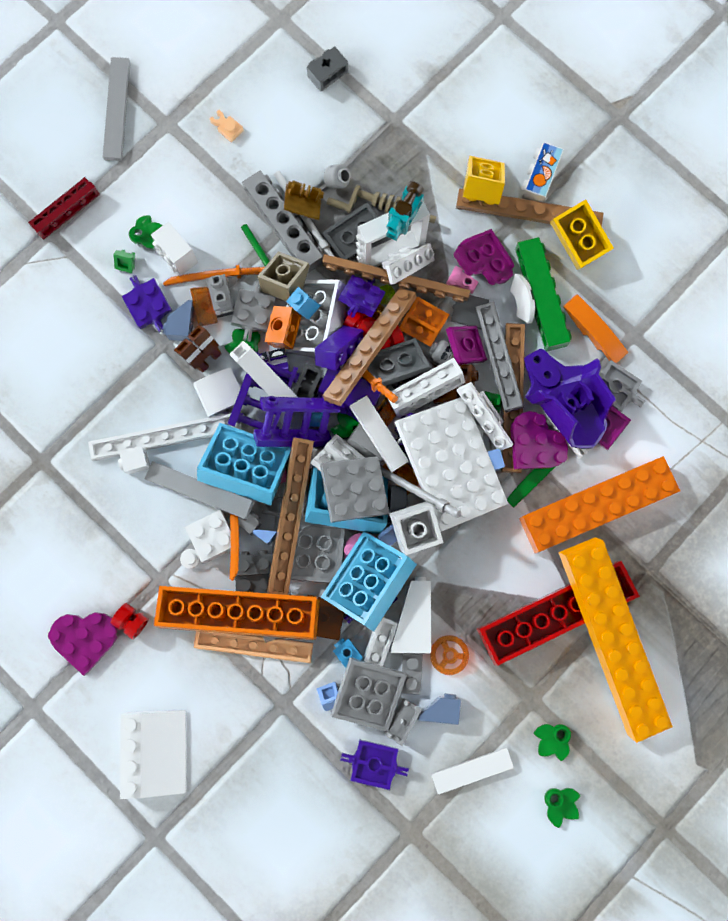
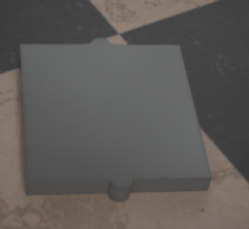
(466, 312)

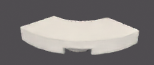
(525, 305)

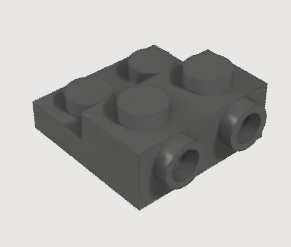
(253, 572)

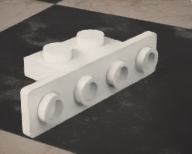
(407, 262)
(485, 415)

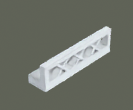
(423, 388)

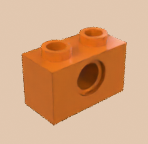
(283, 327)

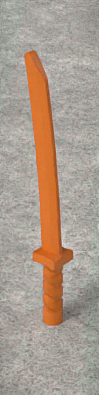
(238, 271)
(376, 384)
(234, 562)

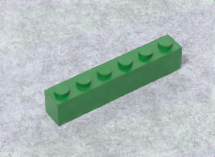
(547, 303)

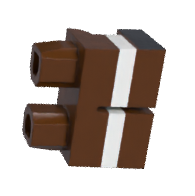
(194, 356)

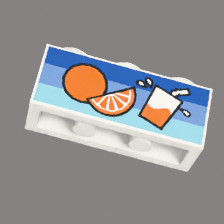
(541, 172)

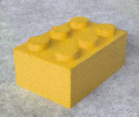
(581, 234)

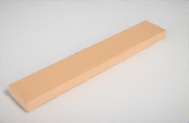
(254, 646)

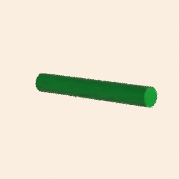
(253, 241)

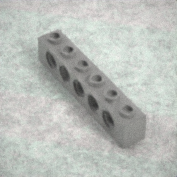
(253, 187)

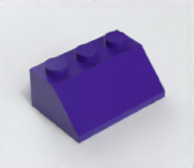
(361, 389)

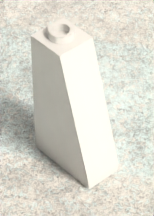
(260, 371)
(414, 624)

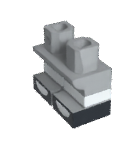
(220, 295)

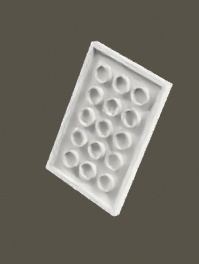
(451, 461)

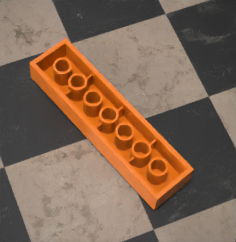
(599, 504)
(237, 612)

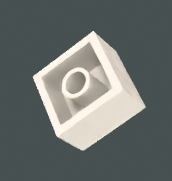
(174, 249)
(416, 528)
(210, 536)

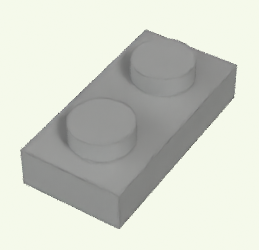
(413, 668)

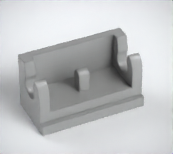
(403, 721)

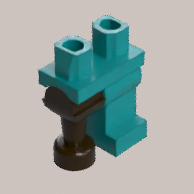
(405, 210)

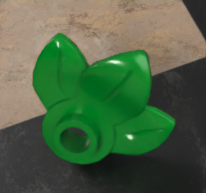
(145, 227)
(237, 336)
(345, 426)
(551, 743)
(563, 807)

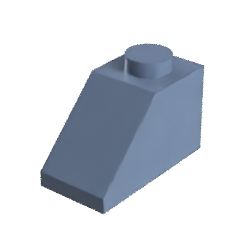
(180, 322)
(442, 710)

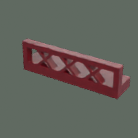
(67, 209)

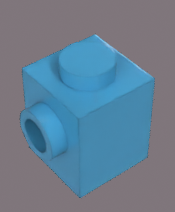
(303, 303)
(345, 650)

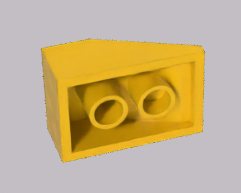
(484, 180)

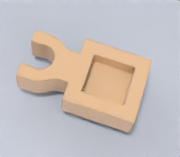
(227, 127)

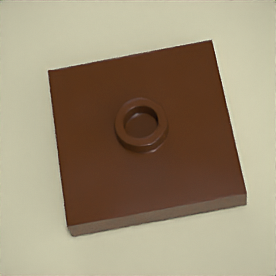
(329, 620)

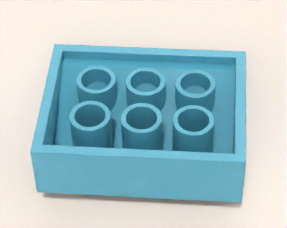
(242, 467)
(318, 512)
(369, 580)

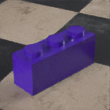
(338, 347)

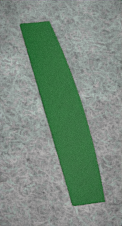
(528, 485)

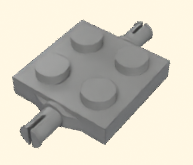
(252, 311)
(622, 385)

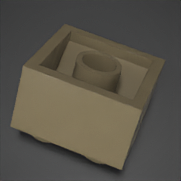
(283, 276)

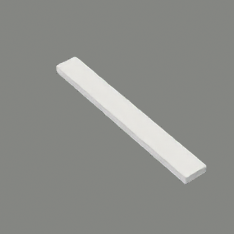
(158, 437)

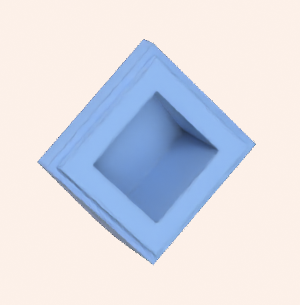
(496, 459)
(265, 535)
(388, 536)
(328, 695)

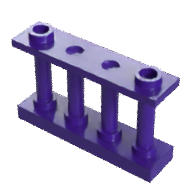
(245, 399)
(284, 437)

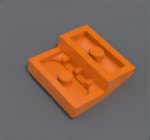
(424, 321)

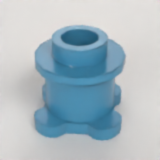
(315, 419)

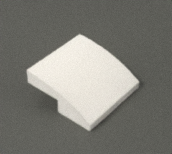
(218, 391)
(335, 450)

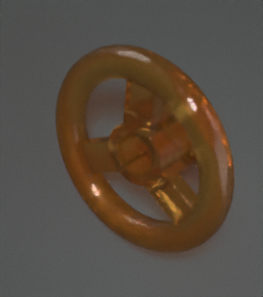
(463, 656)

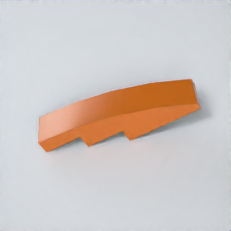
(595, 328)

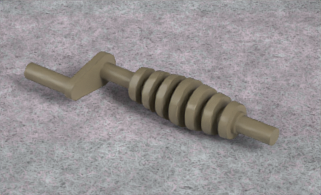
(374, 198)

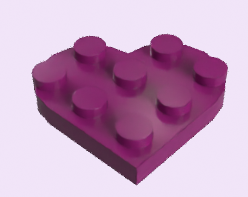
(485, 256)
(535, 444)
(83, 639)

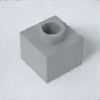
(251, 524)

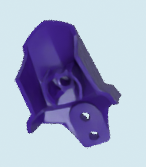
(571, 397)

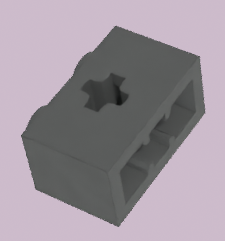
(327, 68)
(308, 382)

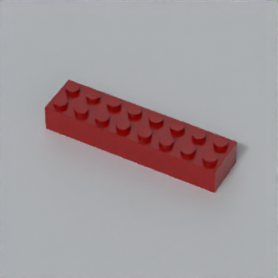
(541, 620)

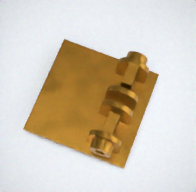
(303, 201)

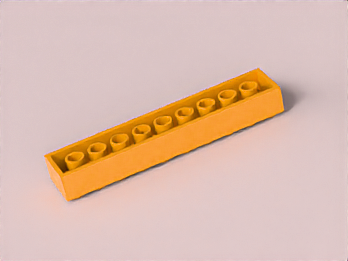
(615, 639)

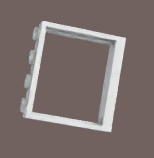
(377, 229)

